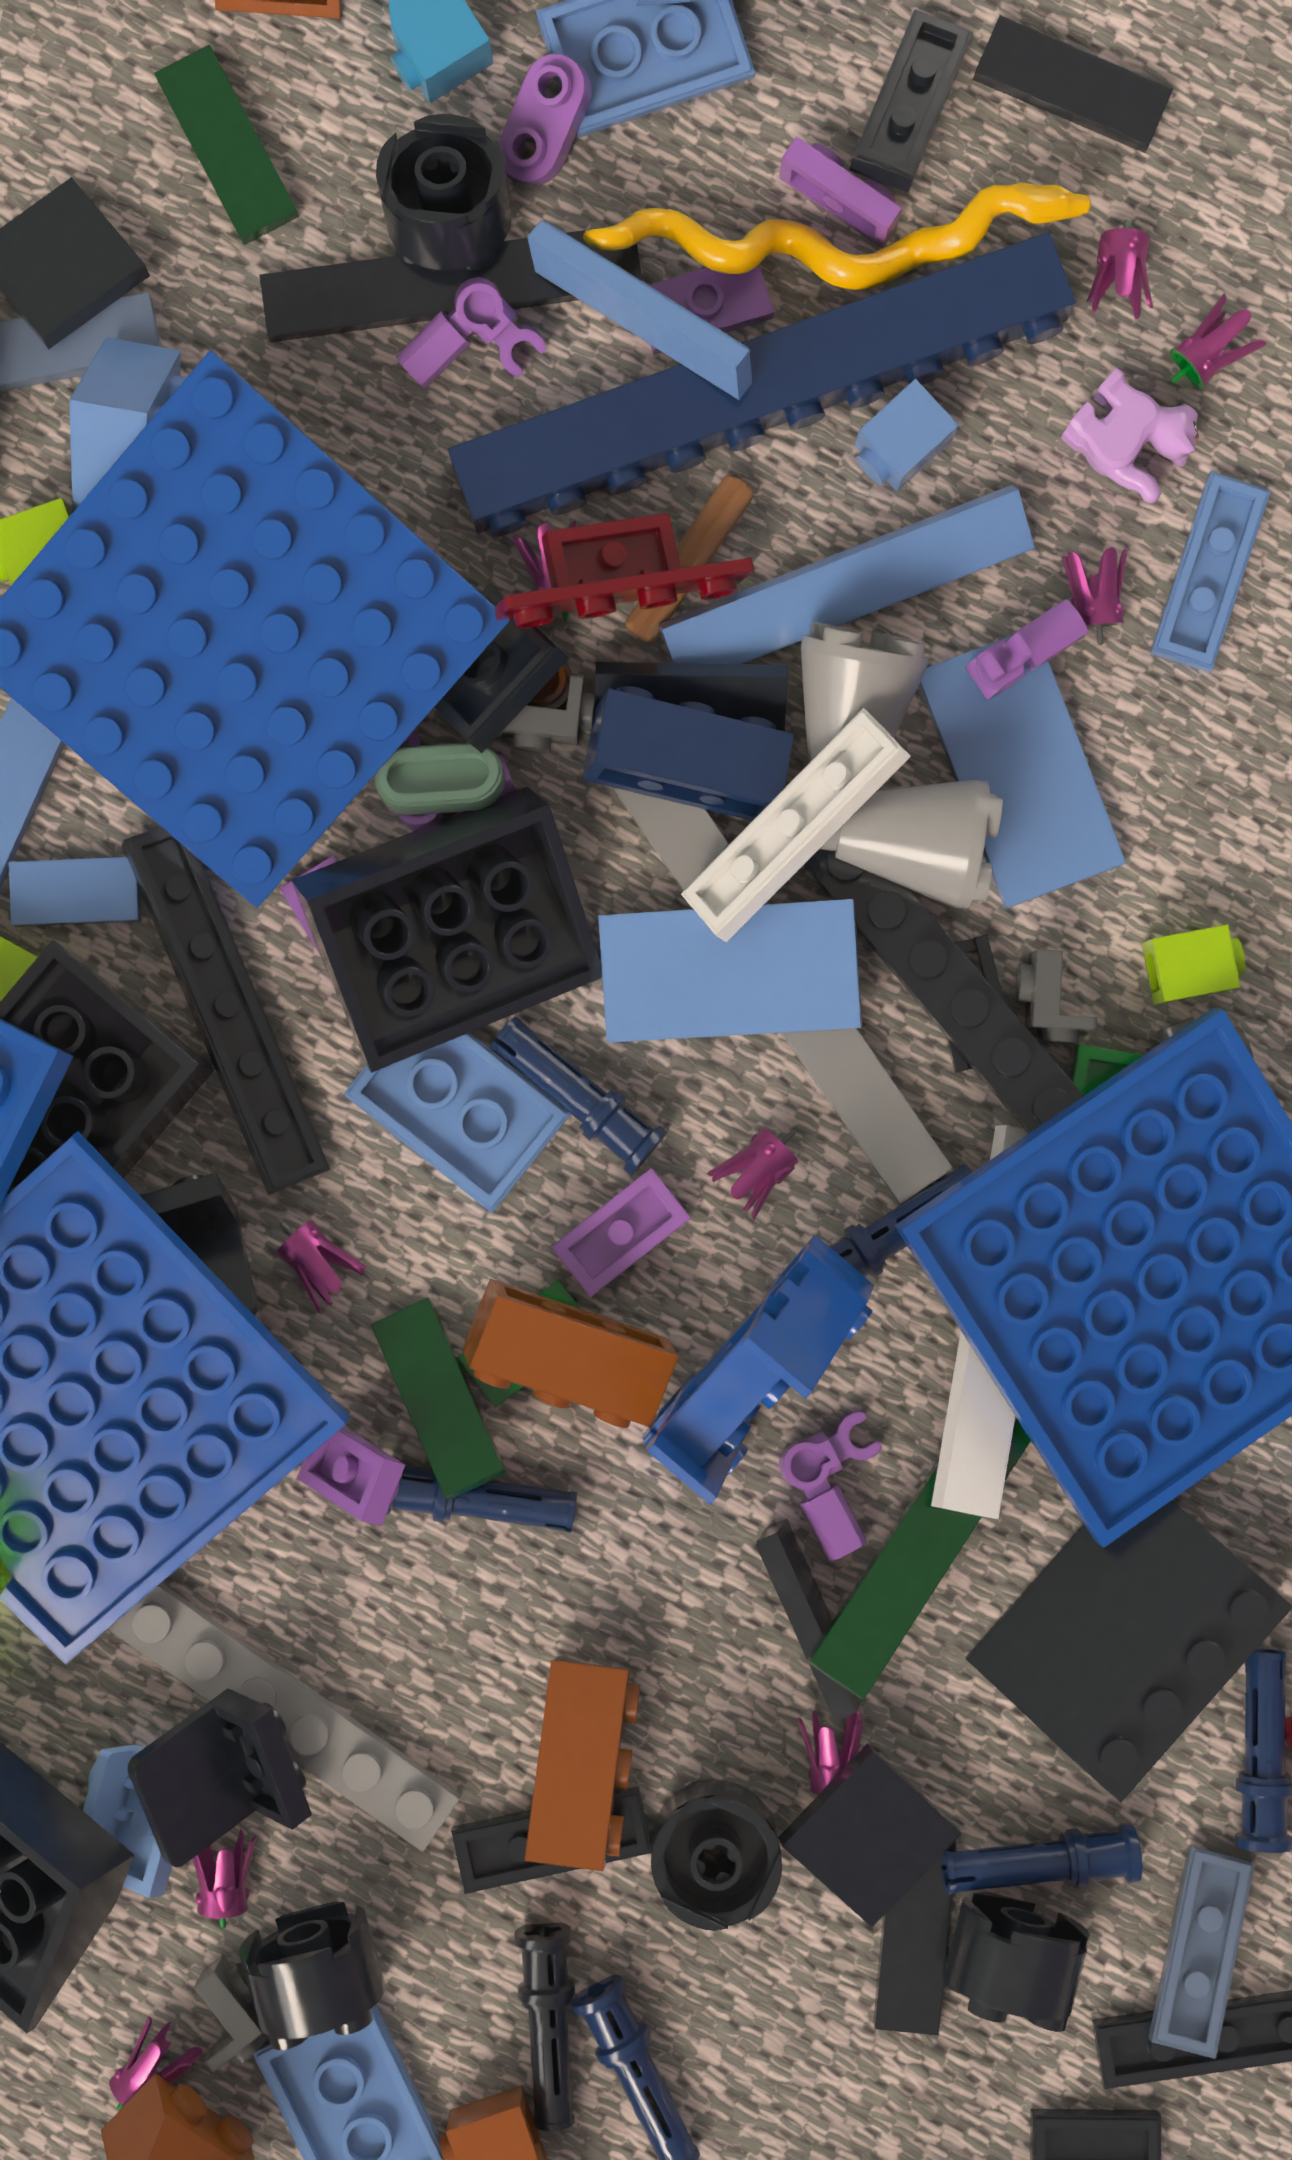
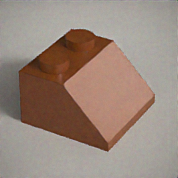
(174, 2125)

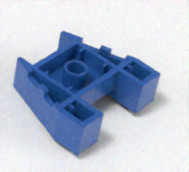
(779, 1346)

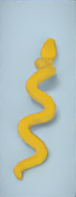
(832, 265)

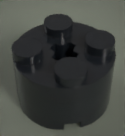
(444, 193)
(732, 1886)
(1016, 1961)
(313, 1974)

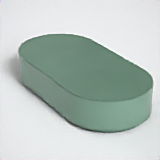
(440, 779)

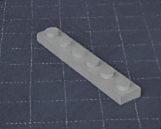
(317, 1731)

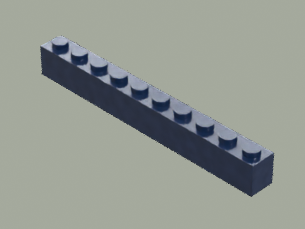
(794, 377)

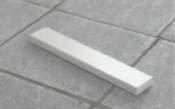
(976, 1422)

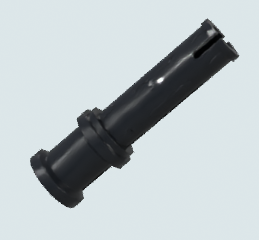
(546, 1994)

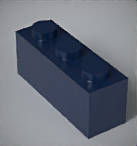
(686, 753)

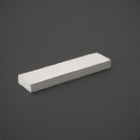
(795, 825)

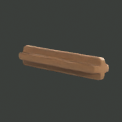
(697, 548)

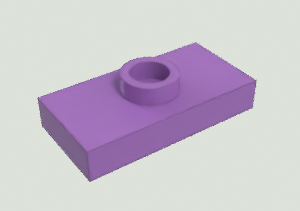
(720, 297)

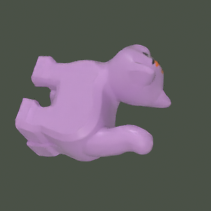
(1132, 421)

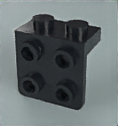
(209, 1224)
(216, 1774)

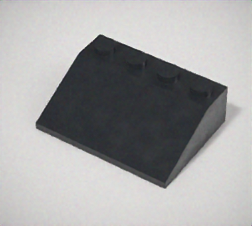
(450, 927)
(125, 1066)
(1128, 1642)
(55, 1888)

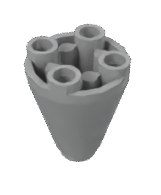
(851, 675)
(925, 839)

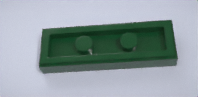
(226, 144)
(438, 1399)

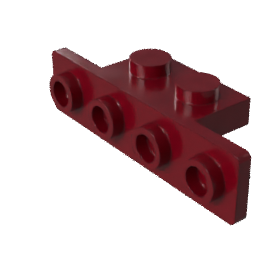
(616, 564)

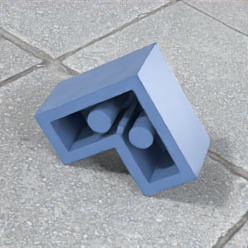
(114, 404)

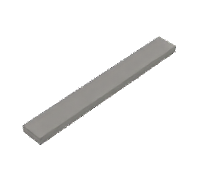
(835, 1058)

